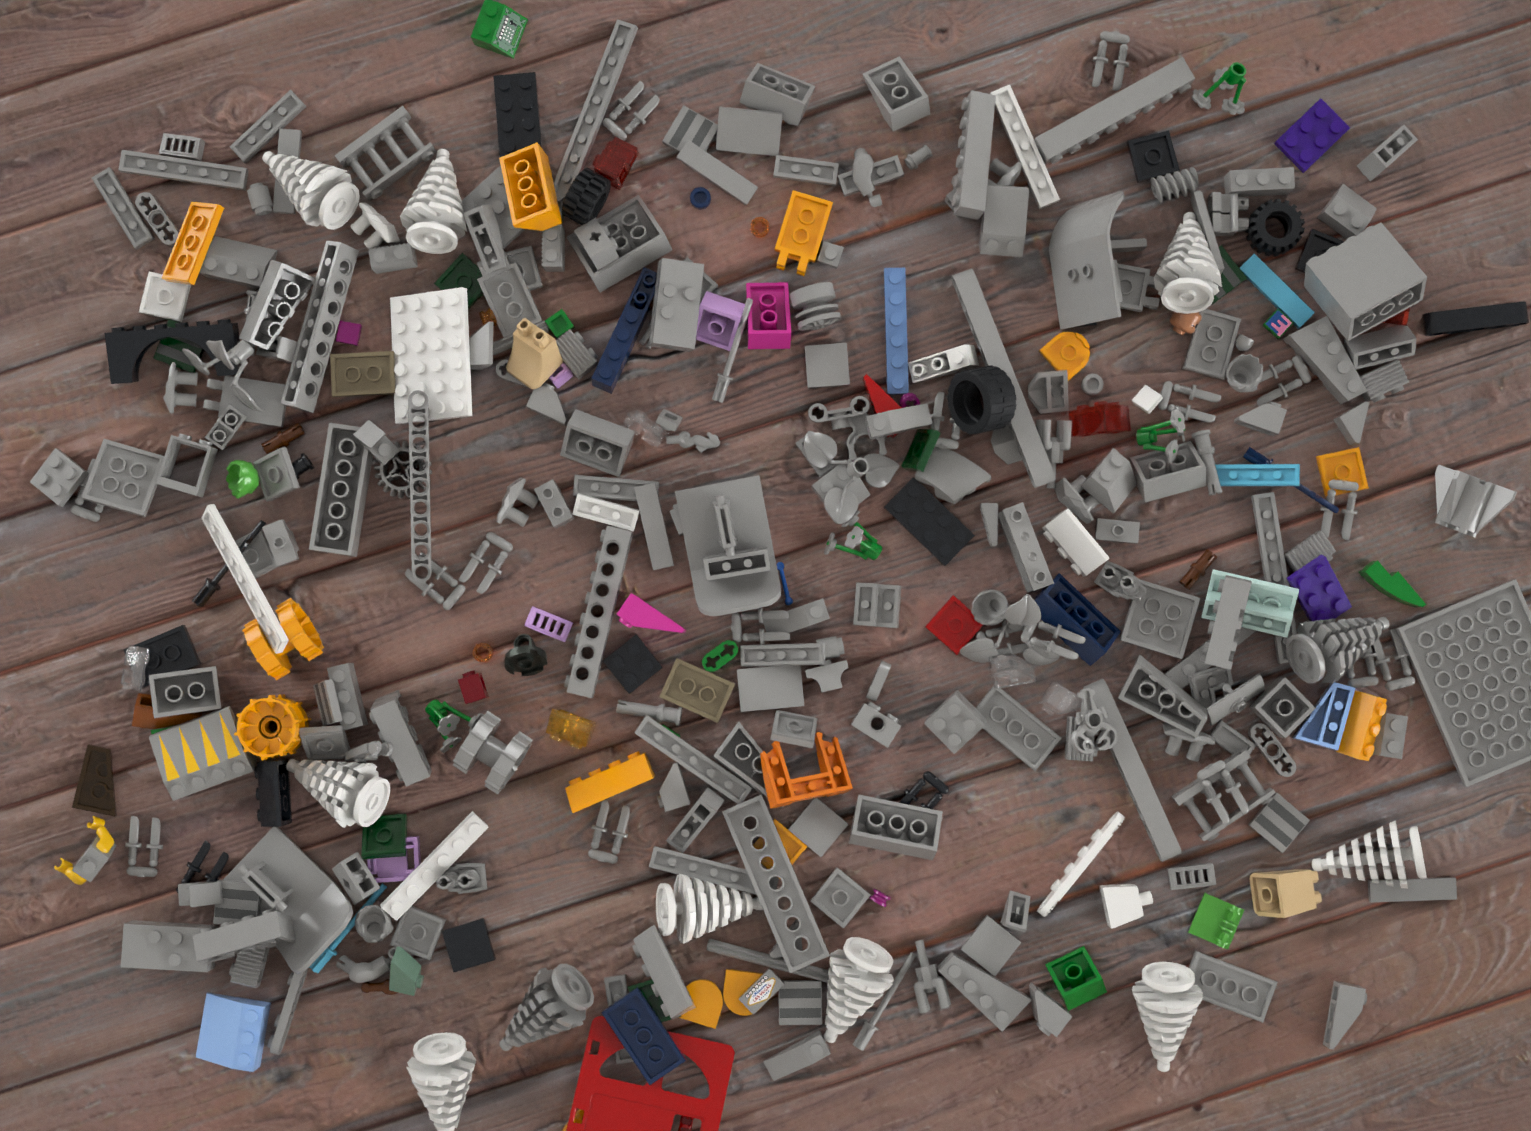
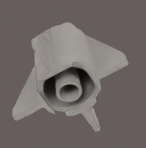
(1467, 501)

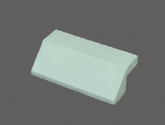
(1268, 604)

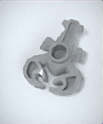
(1090, 724)

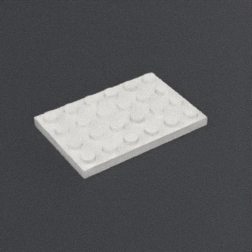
(432, 353)

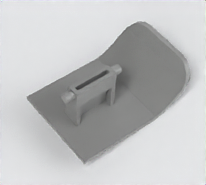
(1083, 263)
(727, 520)
(298, 888)

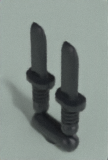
(935, 782)
(194, 866)

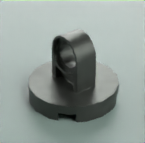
(525, 658)

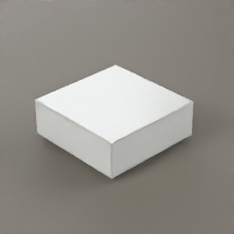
(1147, 399)

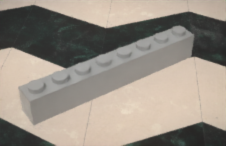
(1114, 110)

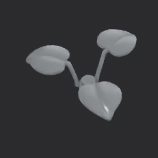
(237, 355)
(839, 503)
(1017, 616)

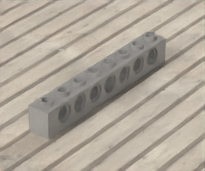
(319, 326)
(573, 683)

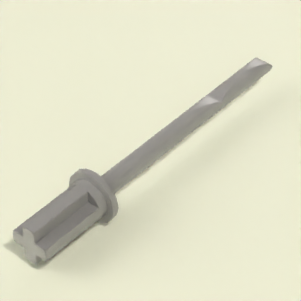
(724, 379)
(869, 1027)

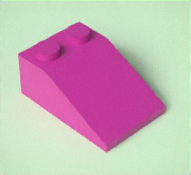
(769, 316)
(642, 615)

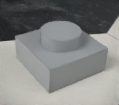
(830, 254)
(669, 420)

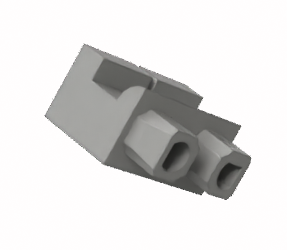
(1224, 213)

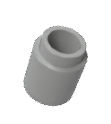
(260, 199)
(833, 646)

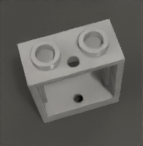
(170, 459)

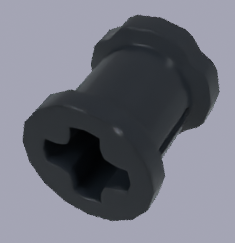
(302, 465)

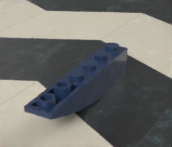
(625, 333)

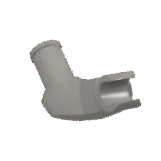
(862, 173)
(365, 971)

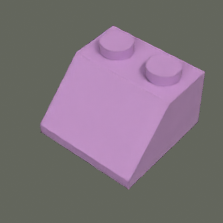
(718, 320)

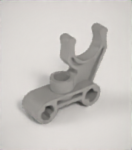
(848, 418)

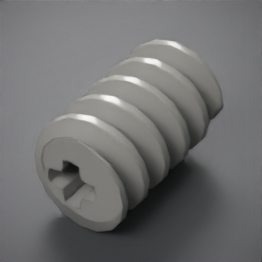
(1174, 184)

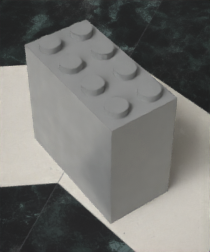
(1364, 281)

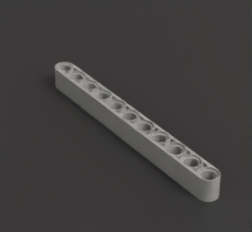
(994, 354)

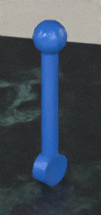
(780, 566)

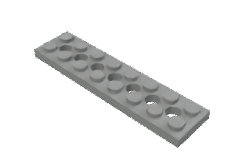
(769, 897)

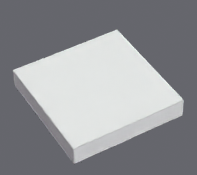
(164, 298)

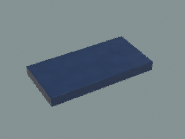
(643, 1036)

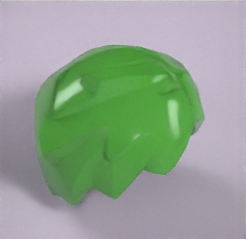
(242, 478)

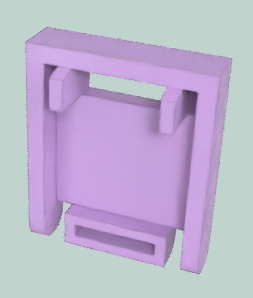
(395, 868)

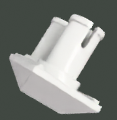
(383, 228)

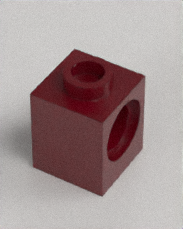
(473, 687)

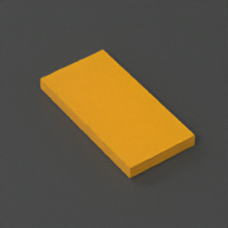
(192, 243)

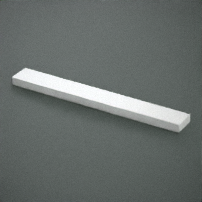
(245, 579)

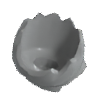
(1244, 373)
(989, 607)
(373, 924)

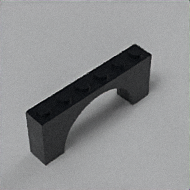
(128, 348)

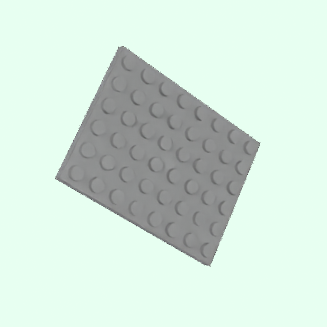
(1477, 678)

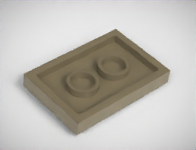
(363, 374)
(697, 690)

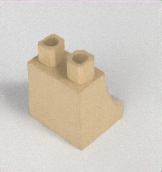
(533, 355)
(1284, 892)

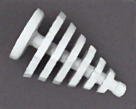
(317, 190)
(435, 210)
(1188, 270)
(344, 789)
(1372, 858)
(699, 907)
(855, 982)
(1166, 1007)
(442, 1076)

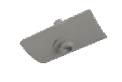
(1235, 699)

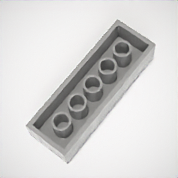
(341, 493)

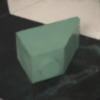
(405, 973)

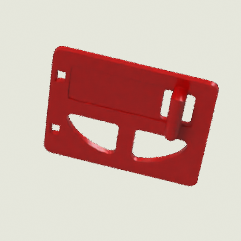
(635, 1107)

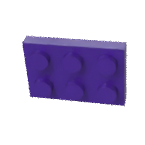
(1312, 135)
(1319, 590)

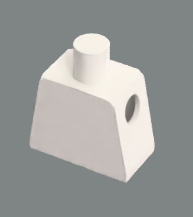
(1123, 903)

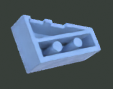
(1327, 722)

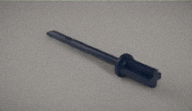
(1257, 458)

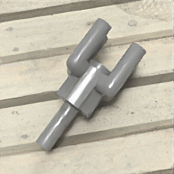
(1055, 445)
(929, 981)

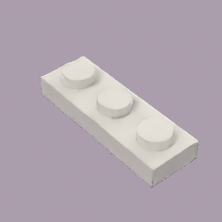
(605, 512)

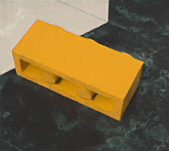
(1362, 725)

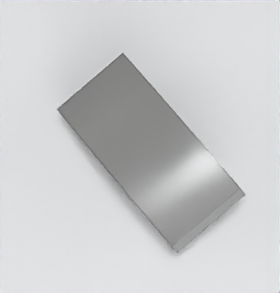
(226, 427)

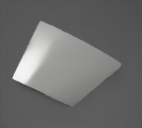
(952, 475)

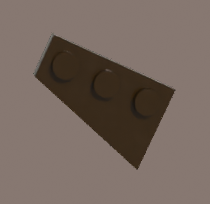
(96, 782)

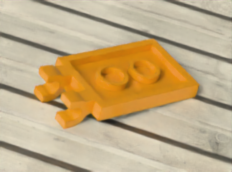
(802, 230)

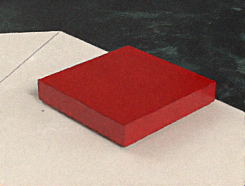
(954, 625)

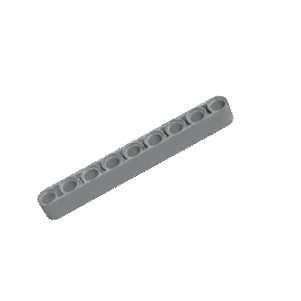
(424, 475)
(1136, 777)

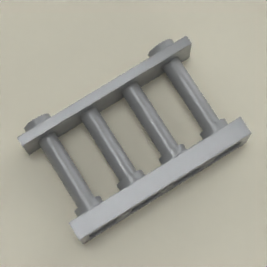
(383, 132)
(1025, 547)
(1237, 761)

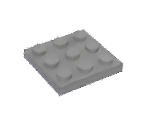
(493, 193)
(123, 478)
(1160, 620)

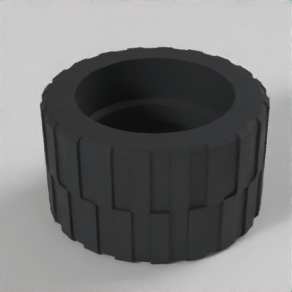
(997, 396)

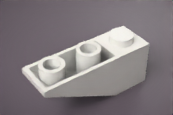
(943, 363)

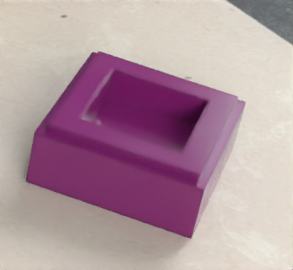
(348, 333)

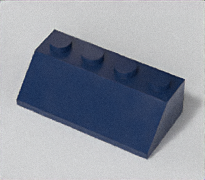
(1066, 606)

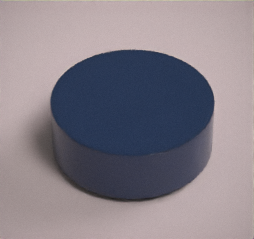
(700, 198)

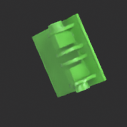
(1216, 921)

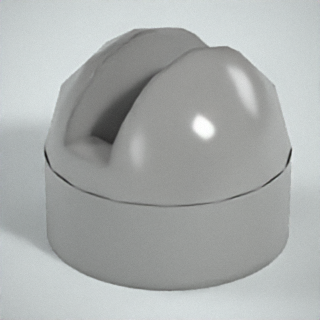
(1243, 343)

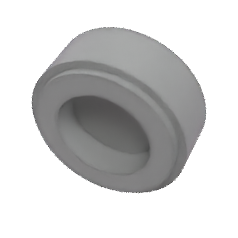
(1092, 384)

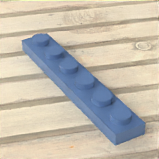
(896, 331)

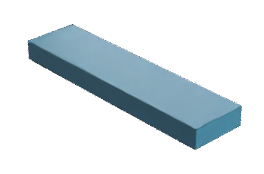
(1276, 291)
(1258, 474)

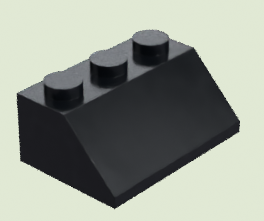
(273, 793)

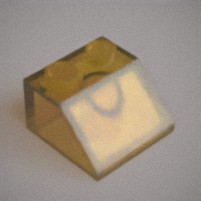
(570, 728)

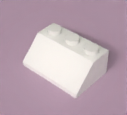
(1075, 543)

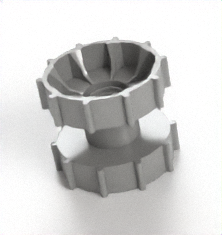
(489, 750)

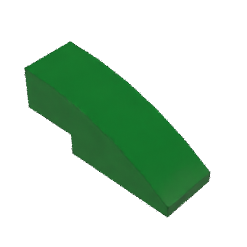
(1391, 584)

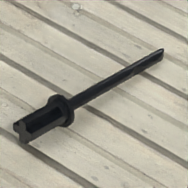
(212, 585)

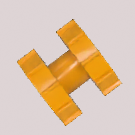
(299, 631)
(254, 726)

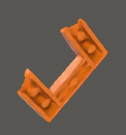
(830, 782)

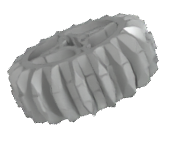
(394, 474)

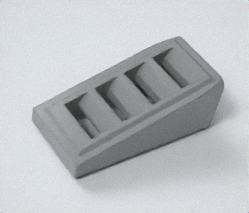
(196, 154)
(990, 519)
(1190, 868)

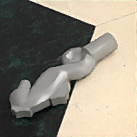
(685, 440)

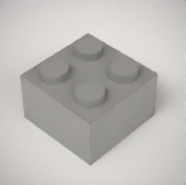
(1282, 707)
(955, 721)

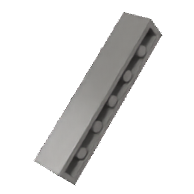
(974, 155)

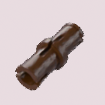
(283, 438)
(1198, 569)

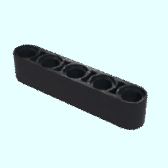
(1475, 318)

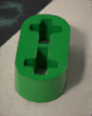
(716, 652)

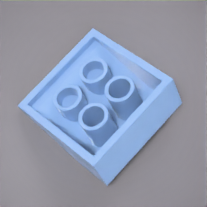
(233, 1031)

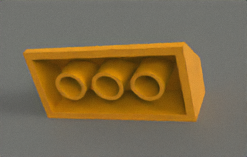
(530, 189)
(609, 782)

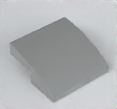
(877, 605)

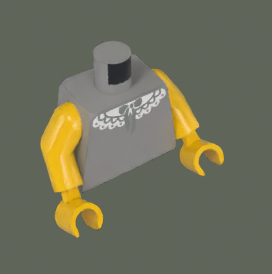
(93, 858)

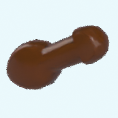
(367, 987)

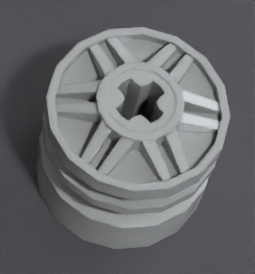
(815, 306)

